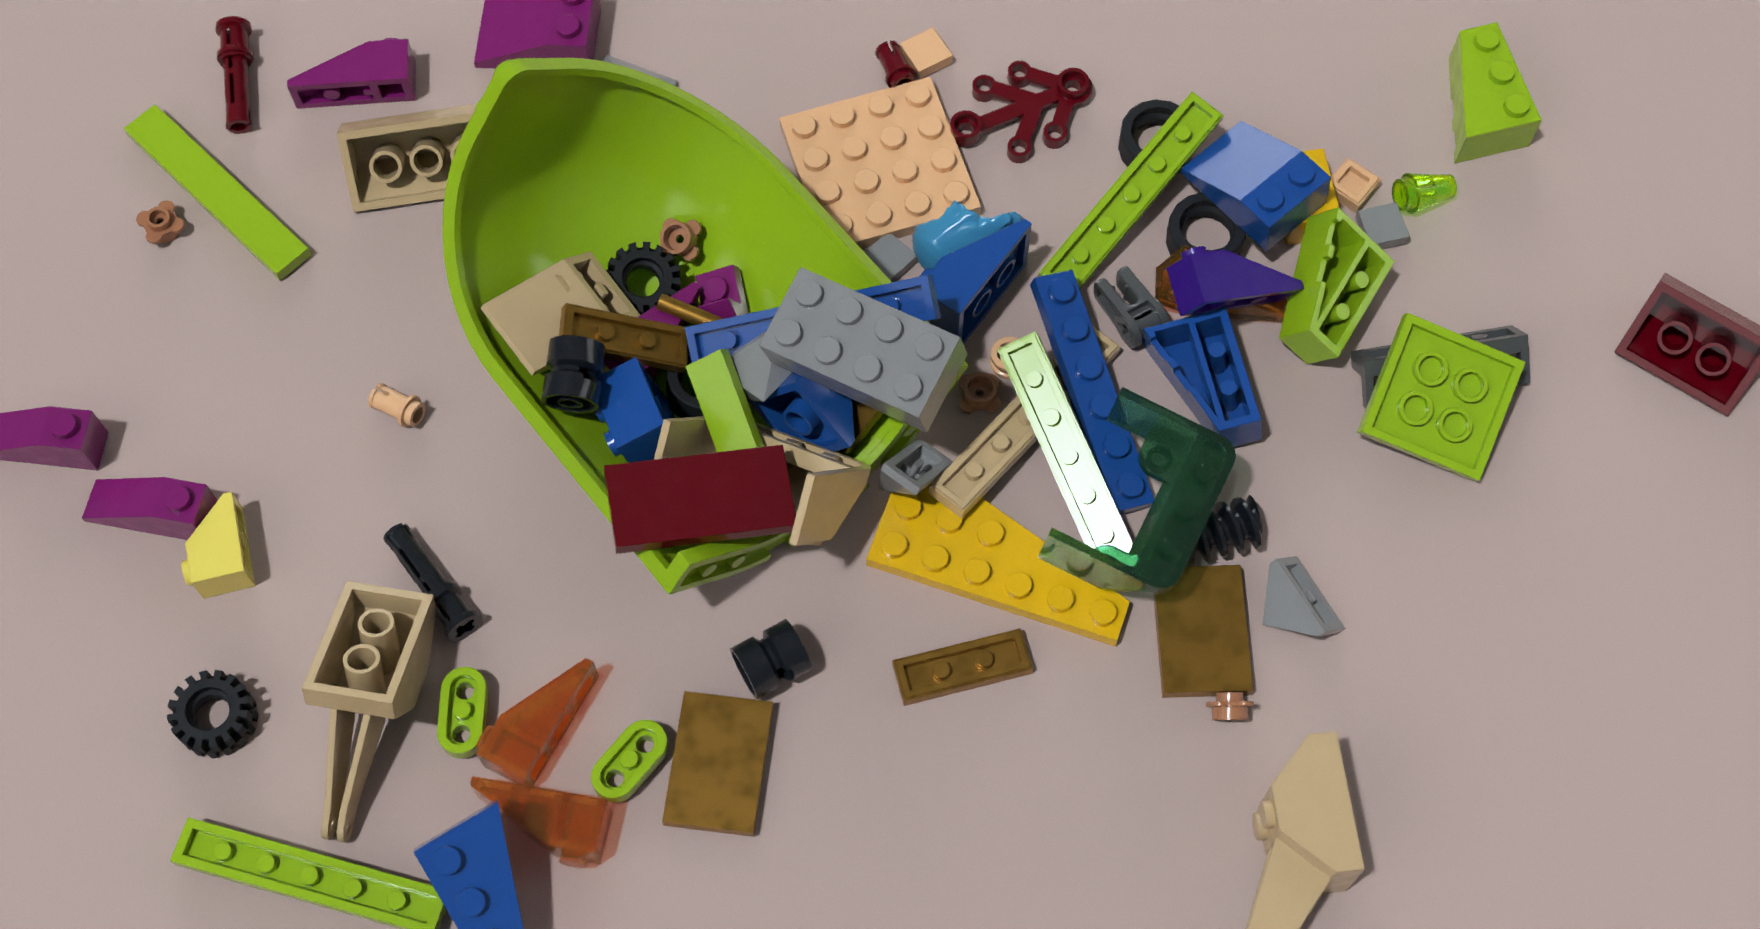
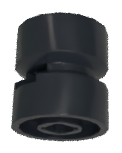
(574, 369)
(771, 658)

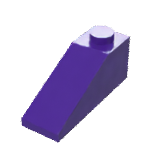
(1224, 279)

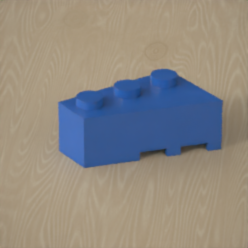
(1208, 373)
(473, 872)

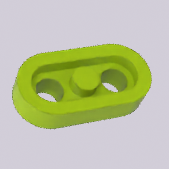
(462, 714)
(626, 760)

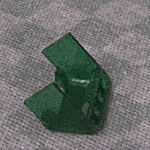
(1192, 470)

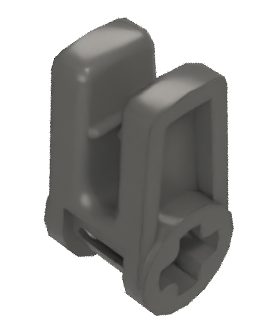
(1129, 318)

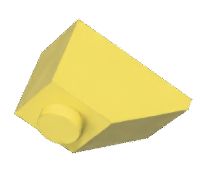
(219, 551)

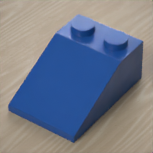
(1259, 182)
(977, 277)

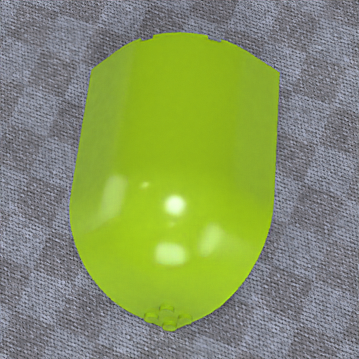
(597, 160)

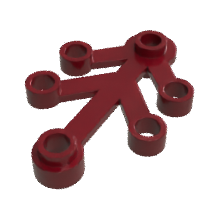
(1025, 106)

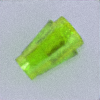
(1419, 191)

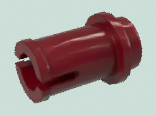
(894, 64)

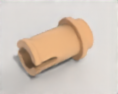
(407, 410)

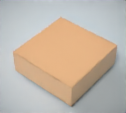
(926, 53)
(1354, 184)

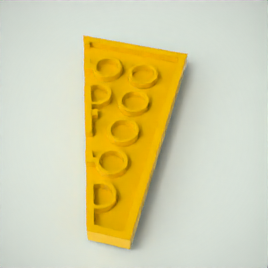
(990, 562)

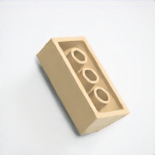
(401, 156)

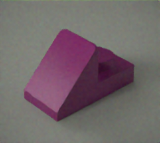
(722, 292)

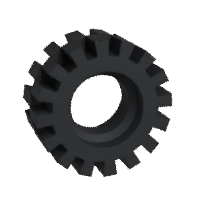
(648, 259)
(195, 696)

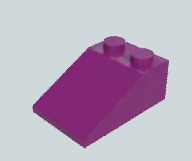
(536, 30)

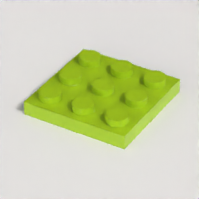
(1441, 397)

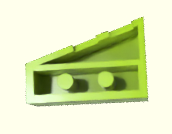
(1488, 96)
(1339, 279)

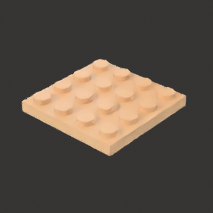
(880, 160)

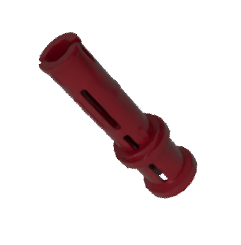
(235, 59)

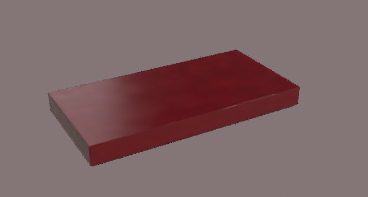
(699, 498)

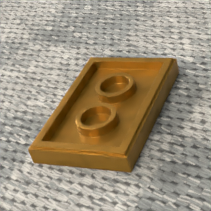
(1203, 634)
(718, 764)

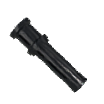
(450, 606)

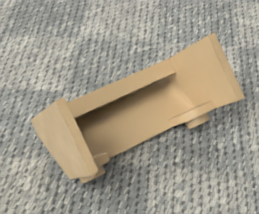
(820, 479)

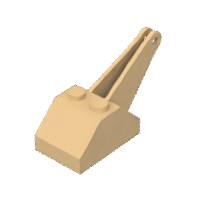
(372, 666)
(1306, 836)

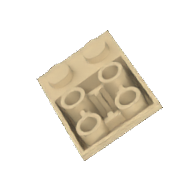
(532, 310)

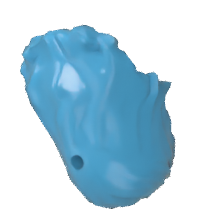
(954, 231)

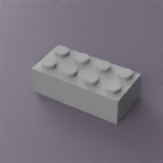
(864, 349)

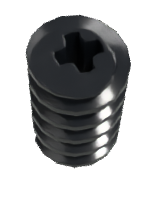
(1230, 525)

